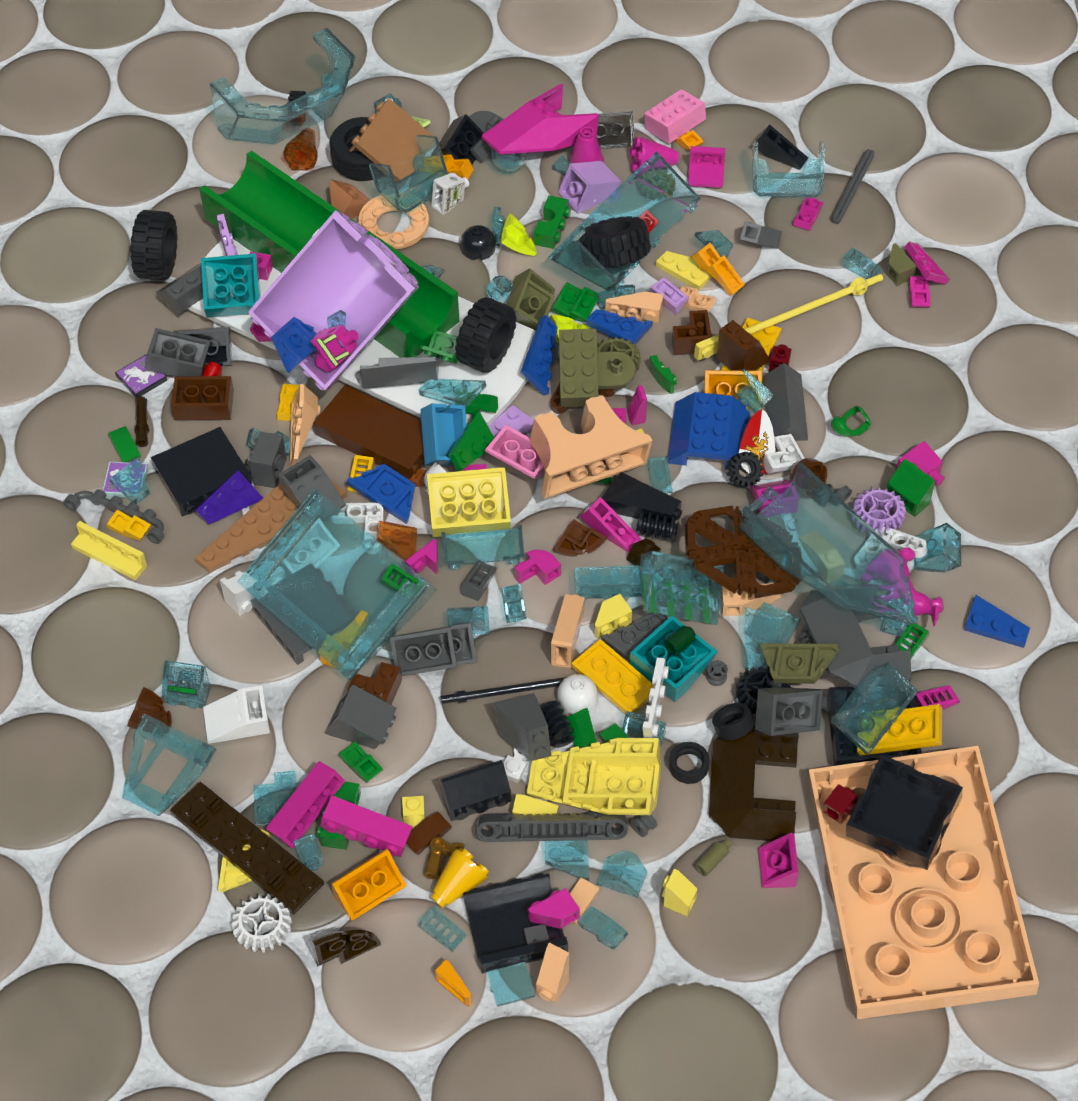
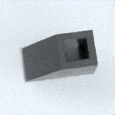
(761, 235)

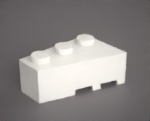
(235, 595)

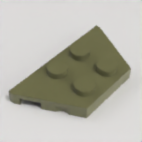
(798, 661)

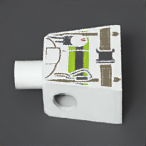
(448, 192)

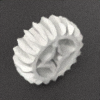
(248, 917)

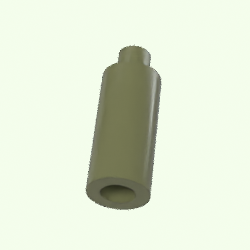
(713, 857)

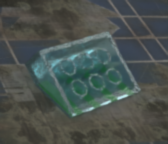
(678, 589)

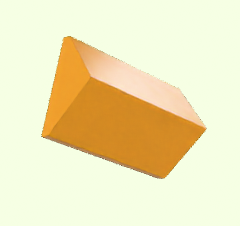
(727, 381)
(368, 885)

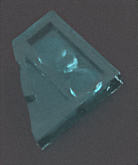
(568, 857)

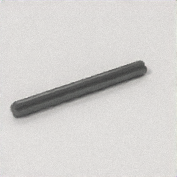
(852, 186)

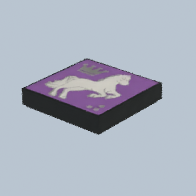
(138, 379)

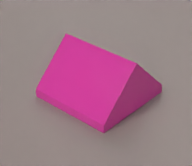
(779, 863)

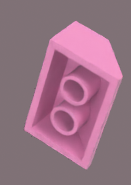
(517, 452)

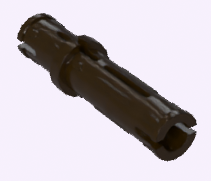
(141, 427)

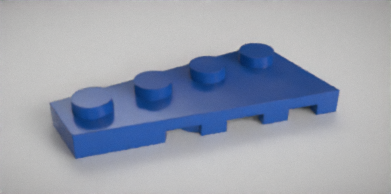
(540, 355)

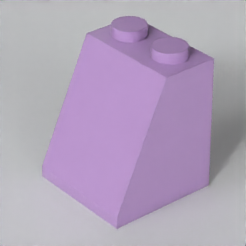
(588, 184)

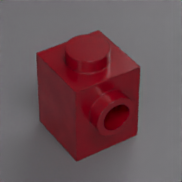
(840, 803)

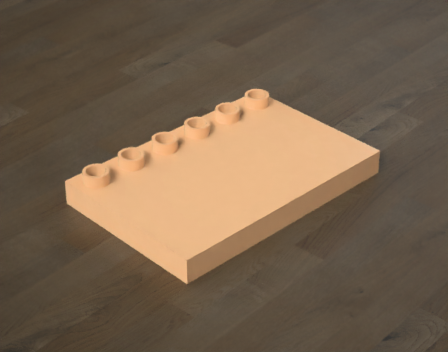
(933, 933)

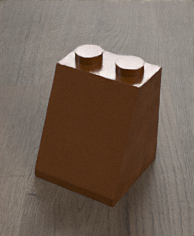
(740, 349)

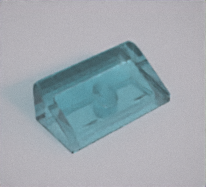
(634, 726)

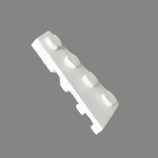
(661, 672)

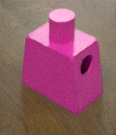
(926, 461)

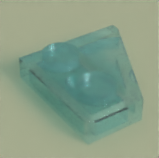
(131, 482)

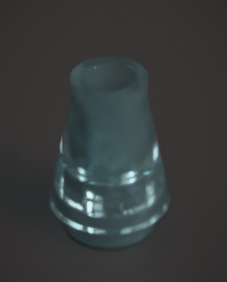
(749, 398)

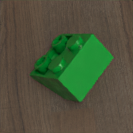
(912, 486)

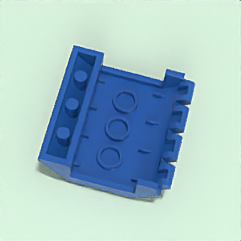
(707, 427)

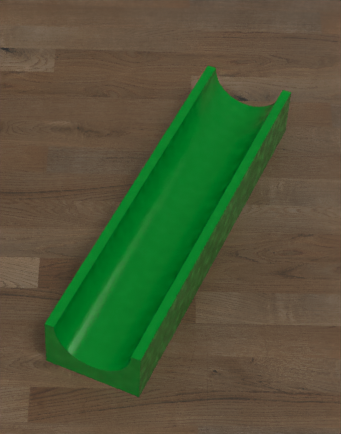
(279, 217)

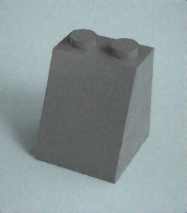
(361, 718)
(523, 726)

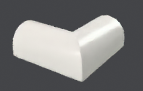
(785, 458)

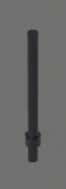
(462, 696)

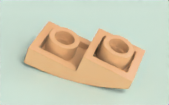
(697, 301)

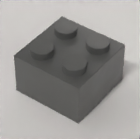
(267, 459)

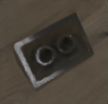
(616, 129)

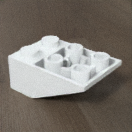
(237, 716)

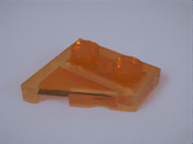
(397, 538)

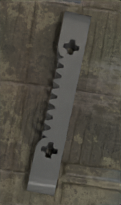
(551, 828)

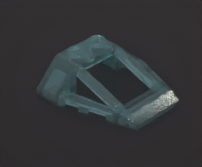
(174, 741)

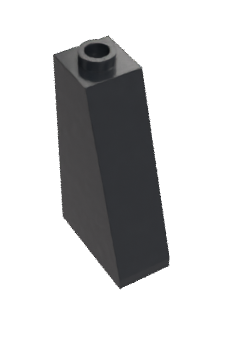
(630, 496)

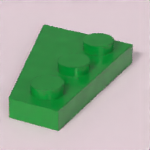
(471, 443)

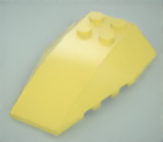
(602, 778)

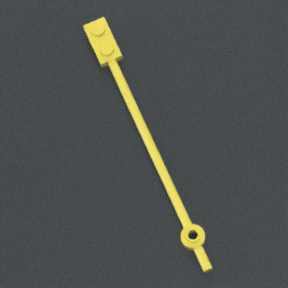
(858, 287)

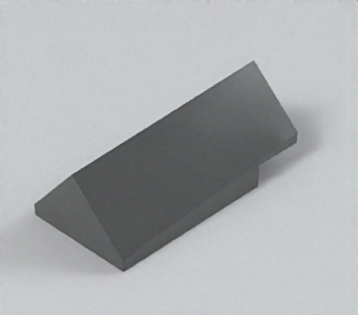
(399, 371)
(787, 405)
(434, 649)

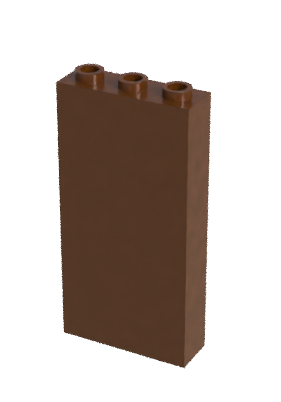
(373, 430)

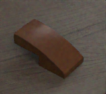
(423, 833)

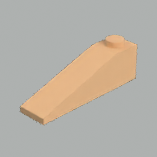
(303, 413)

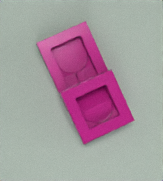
(919, 292)

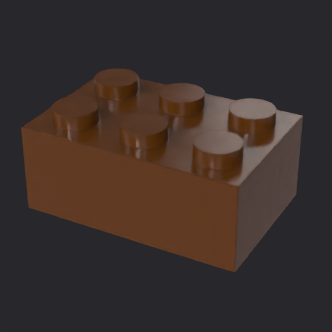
(202, 398)

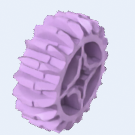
(879, 505)

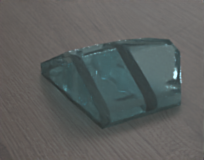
(717, 239)
(623, 874)

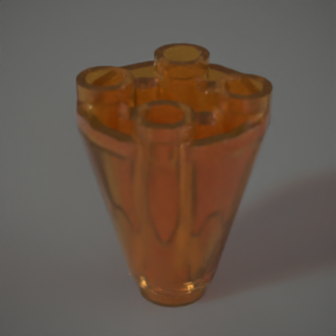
(302, 150)

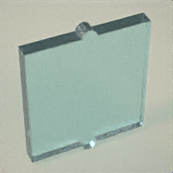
(511, 984)

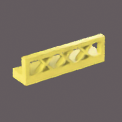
(109, 551)

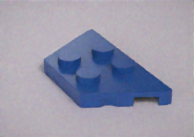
(294, 342)
(387, 489)

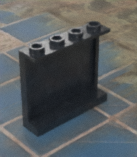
(198, 468)
(499, 919)

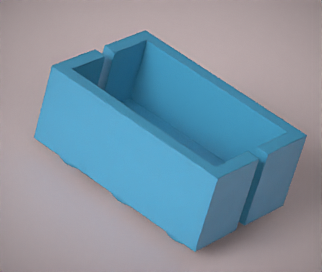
(441, 431)

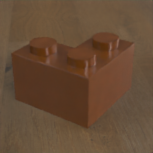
(685, 337)
(383, 685)

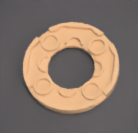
(379, 205)

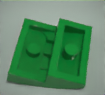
(575, 302)

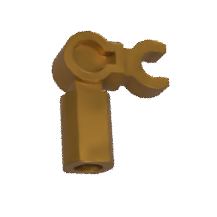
(439, 848)

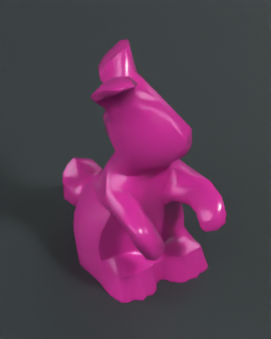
(922, 603)

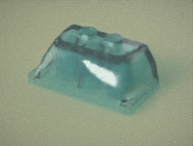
(874, 706)

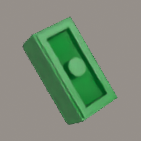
(583, 728)

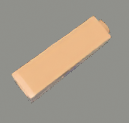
(567, 631)

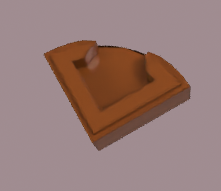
(418, 479)

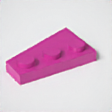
(925, 263)

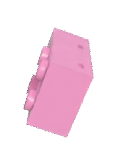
(675, 116)

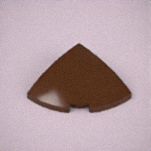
(579, 540)
(152, 705)

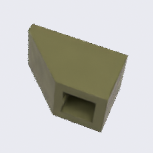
(900, 266)

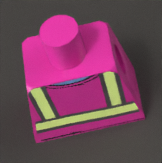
(335, 344)

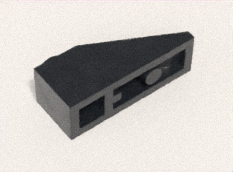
(777, 147)

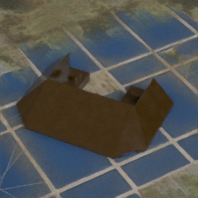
(732, 786)

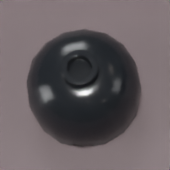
(478, 242)

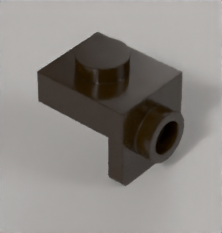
(639, 548)

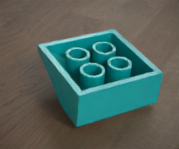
(230, 284)
(682, 669)

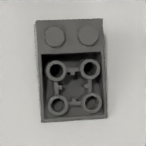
(303, 478)

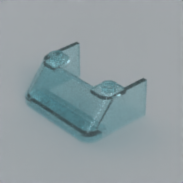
(788, 184)
(417, 186)
(482, 547)

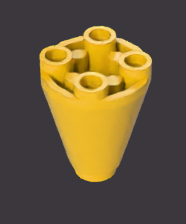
(458, 877)

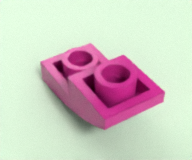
(808, 213)

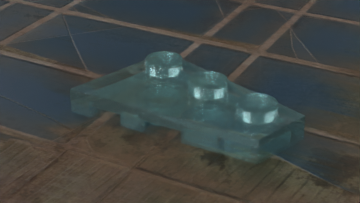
(452, 391)
(759, 629)

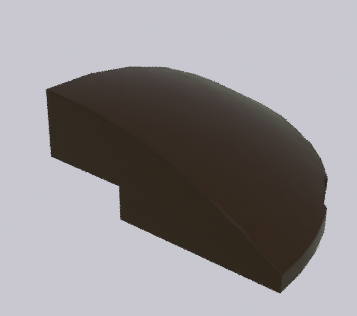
(343, 945)

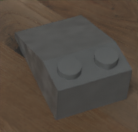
(788, 710)

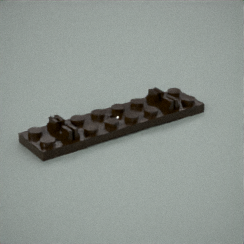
(263, 863)

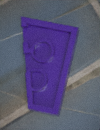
(228, 498)

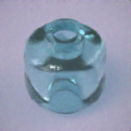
(499, 288)

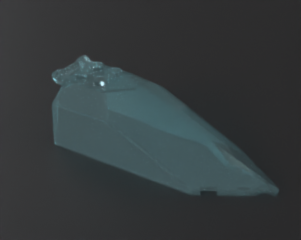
(830, 548)

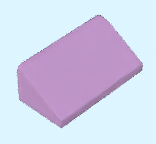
(673, 297)

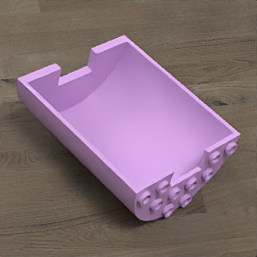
(334, 273)

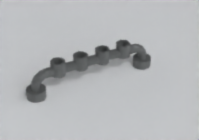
(99, 497)

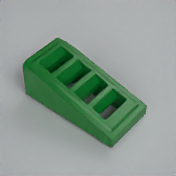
(393, 569)
(919, 631)

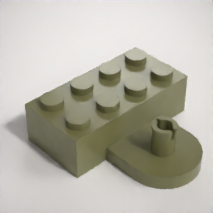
(586, 370)

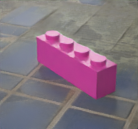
(305, 804)
(365, 826)

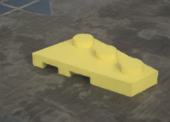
(684, 269)

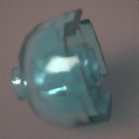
(508, 162)

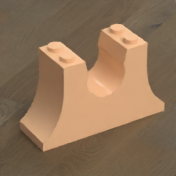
(584, 458)

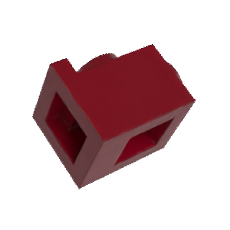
(780, 355)

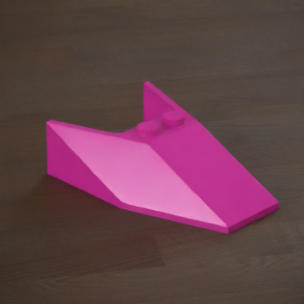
(539, 126)

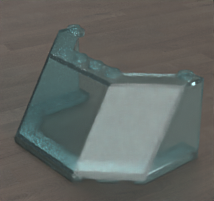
(272, 124)
(651, 188)

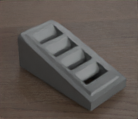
(470, 588)

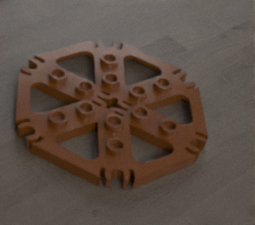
(734, 548)

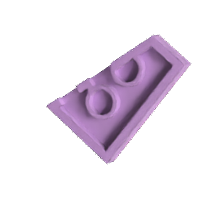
(226, 237)

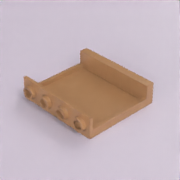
(390, 139)

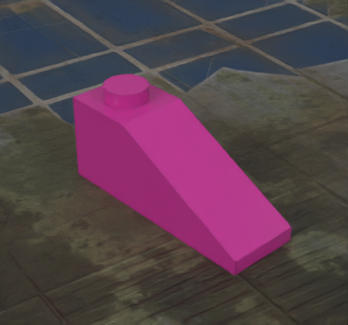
(610, 524)

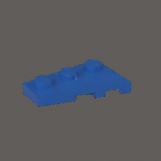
(613, 325)
(995, 624)

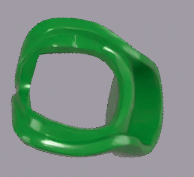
(839, 424)

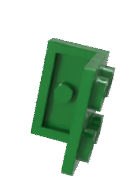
(443, 345)

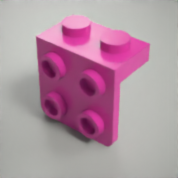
(706, 167)

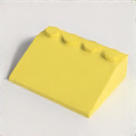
(469, 501)

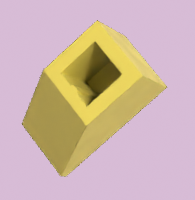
(612, 615)
(679, 893)

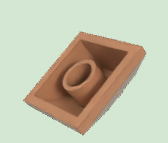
(347, 198)

